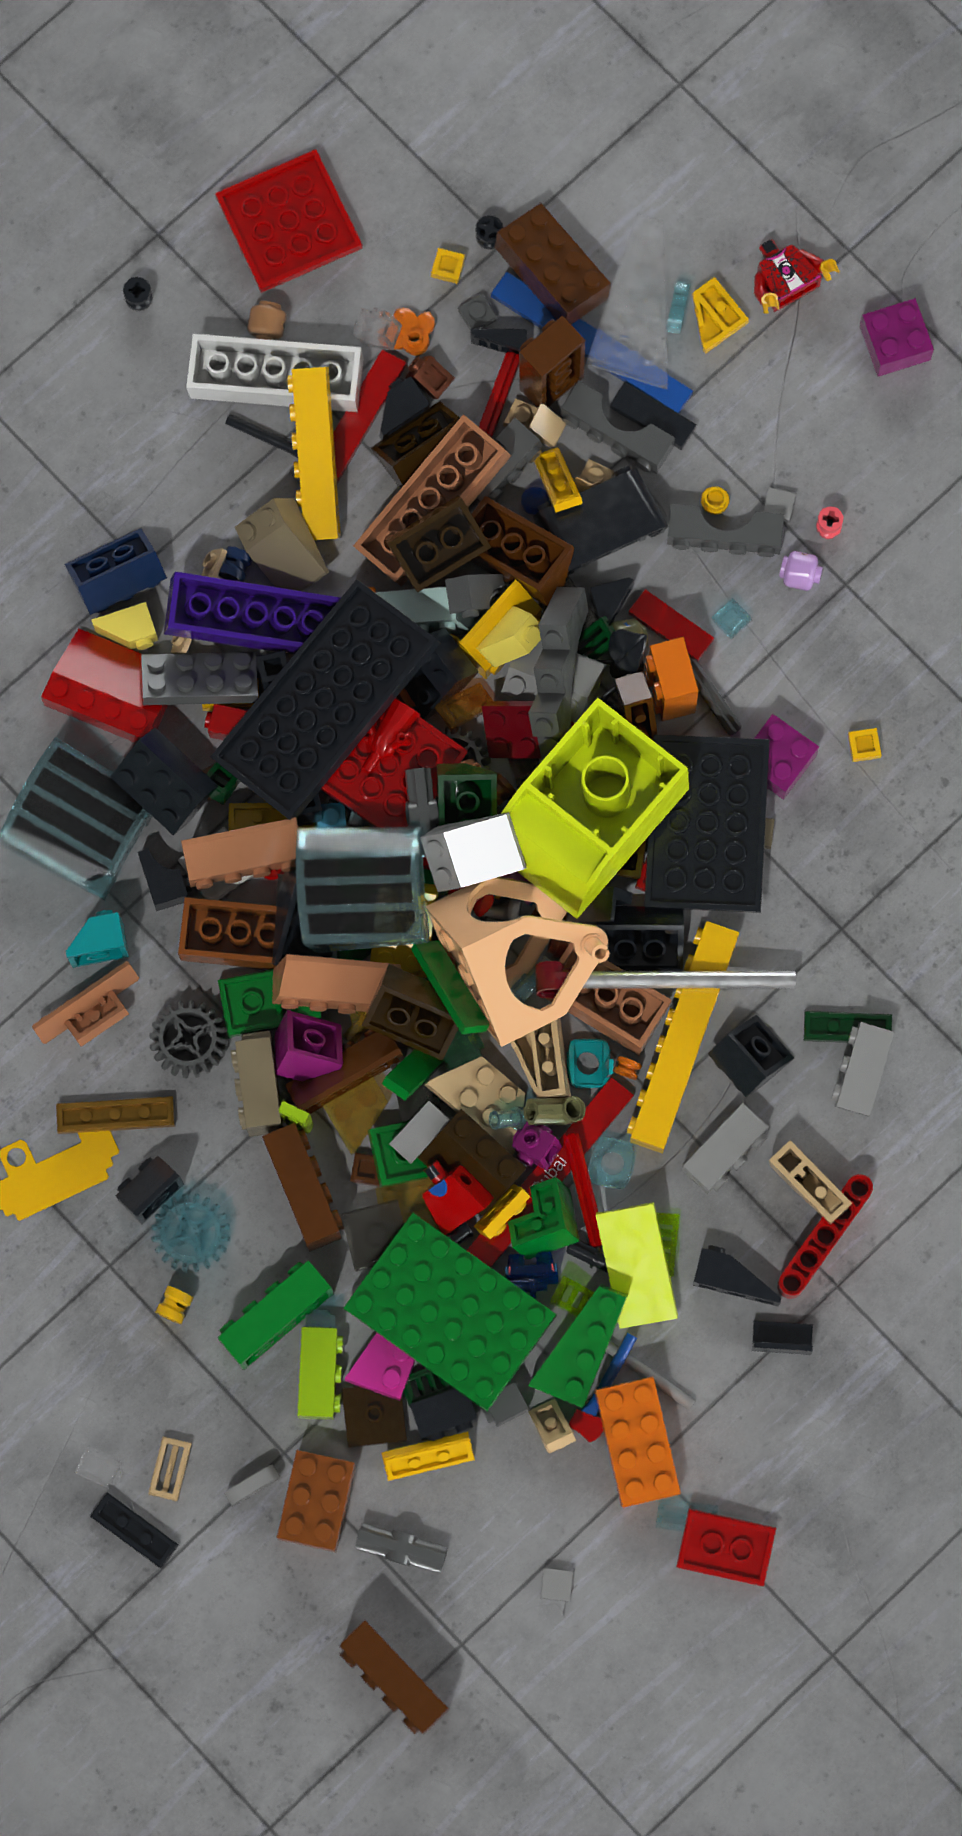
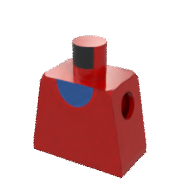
(454, 1196)

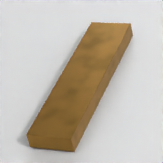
(115, 1115)

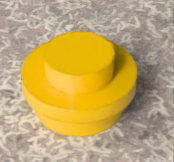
(715, 500)

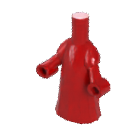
(390, 733)

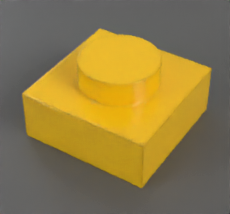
(448, 265)
(864, 745)

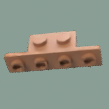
(91, 1009)

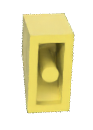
(128, 627)
(511, 637)

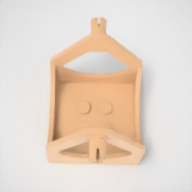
(481, 950)

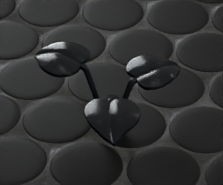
(627, 655)

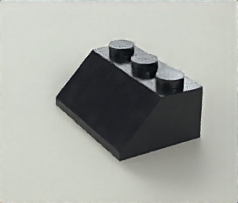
(645, 938)

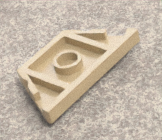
(478, 1091)

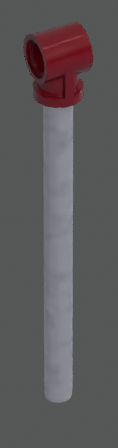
(552, 974)

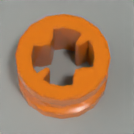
(627, 1068)

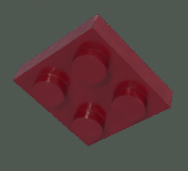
(509, 730)

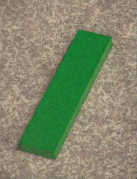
(450, 987)

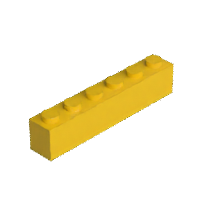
(315, 451)

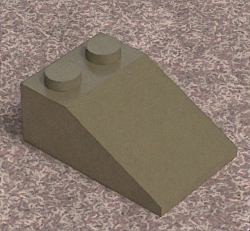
(282, 545)

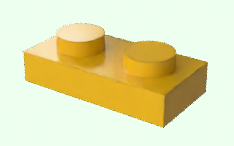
(508, 1205)

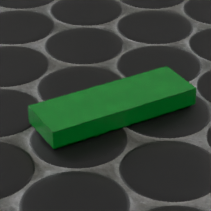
(411, 1073)

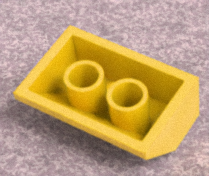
(515, 596)

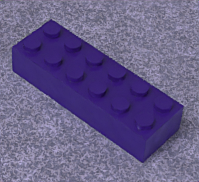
(243, 613)

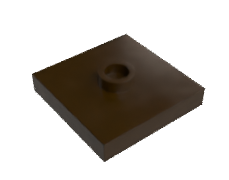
(372, 1418)

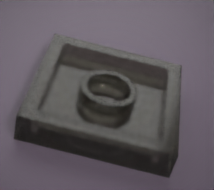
(371, 1231)

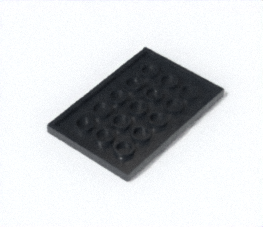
(714, 838)

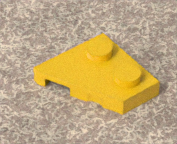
(716, 314)

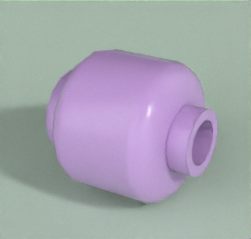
(800, 570)

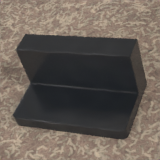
(603, 906)
(782, 1337)

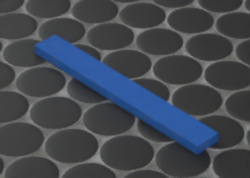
(521, 300)

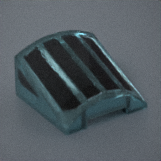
(74, 820)
(360, 887)

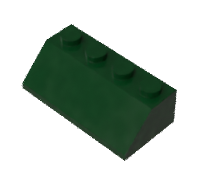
(465, 793)

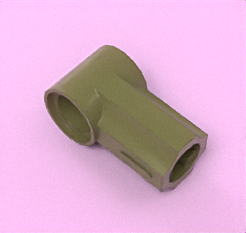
(554, 1110)

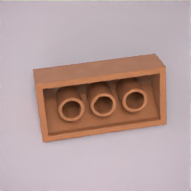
(241, 853)
(326, 983)
(619, 1013)

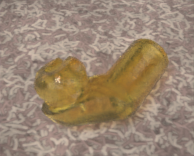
(356, 1029)

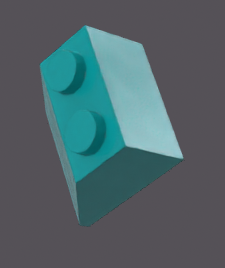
(99, 940)

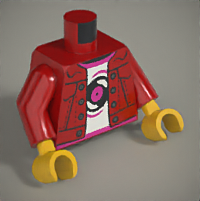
(788, 275)

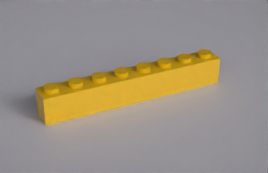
(682, 1042)

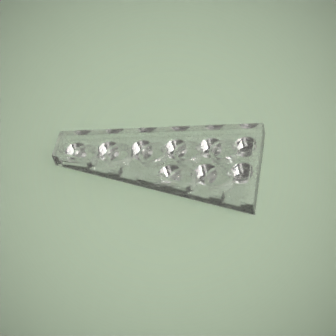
(633, 324)

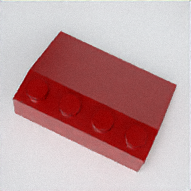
(102, 687)

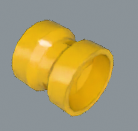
(174, 1305)

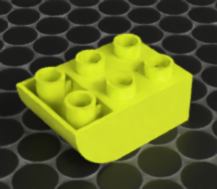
(592, 805)

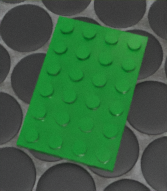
(450, 1312)

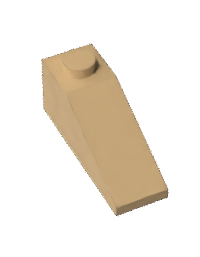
(809, 1182)

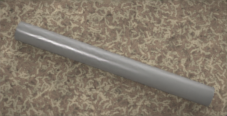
(661, 1383)

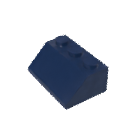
(116, 571)

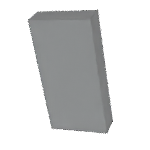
(419, 1132)

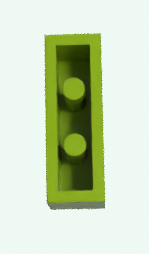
(319, 1373)

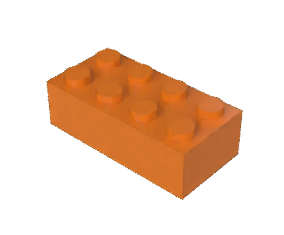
(637, 1441)

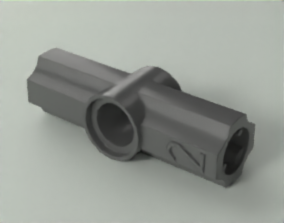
(421, 807)
(401, 1547)

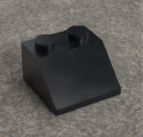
(750, 1055)
(149, 1189)

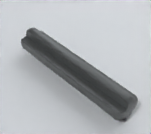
(715, 700)

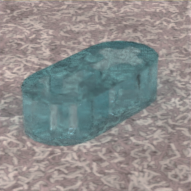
(678, 307)

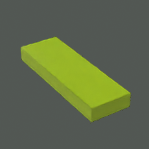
(292, 1114)

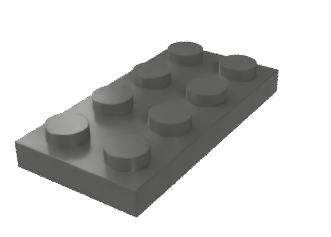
(199, 678)

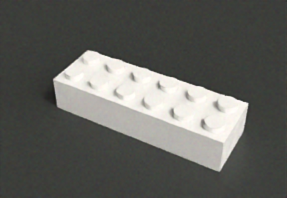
(258, 370)

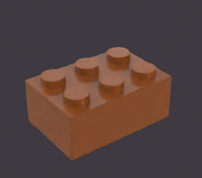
(316, 1501)

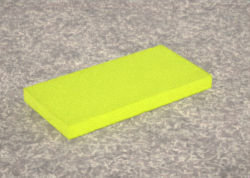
(637, 1264)

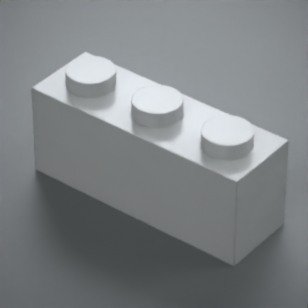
(863, 1068)
(726, 1149)

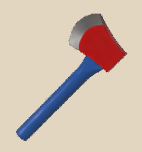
(586, 1420)

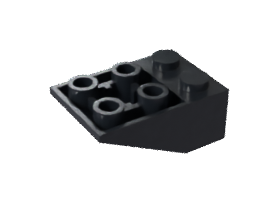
(440, 676)

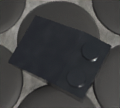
(287, 924)

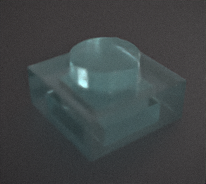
(321, 1319)

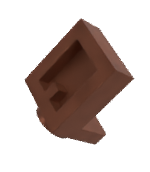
(430, 376)

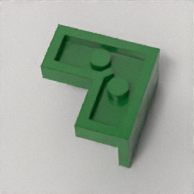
(550, 1224)

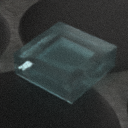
(731, 618)

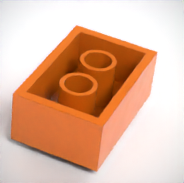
(672, 679)

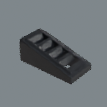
(499, 339)

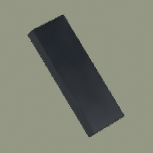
(646, 411)
(134, 1530)

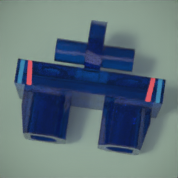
(532, 1277)

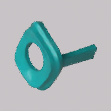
(601, 1050)

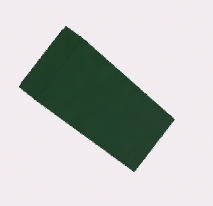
(837, 1026)

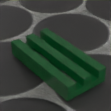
(607, 631)

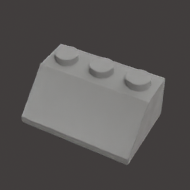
(587, 676)

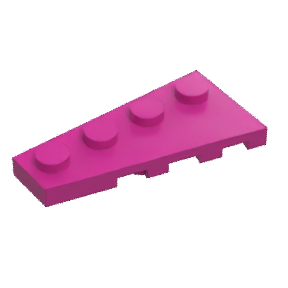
(382, 1369)

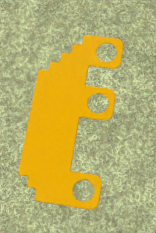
(43, 1184)

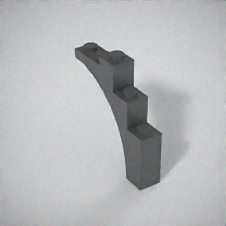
(554, 669)

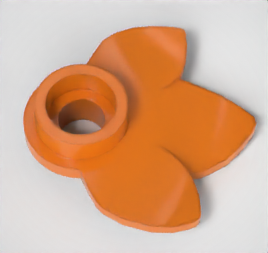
(414, 328)

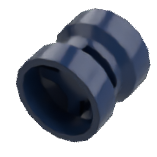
(235, 564)

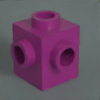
(536, 1145)

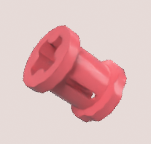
(829, 513)

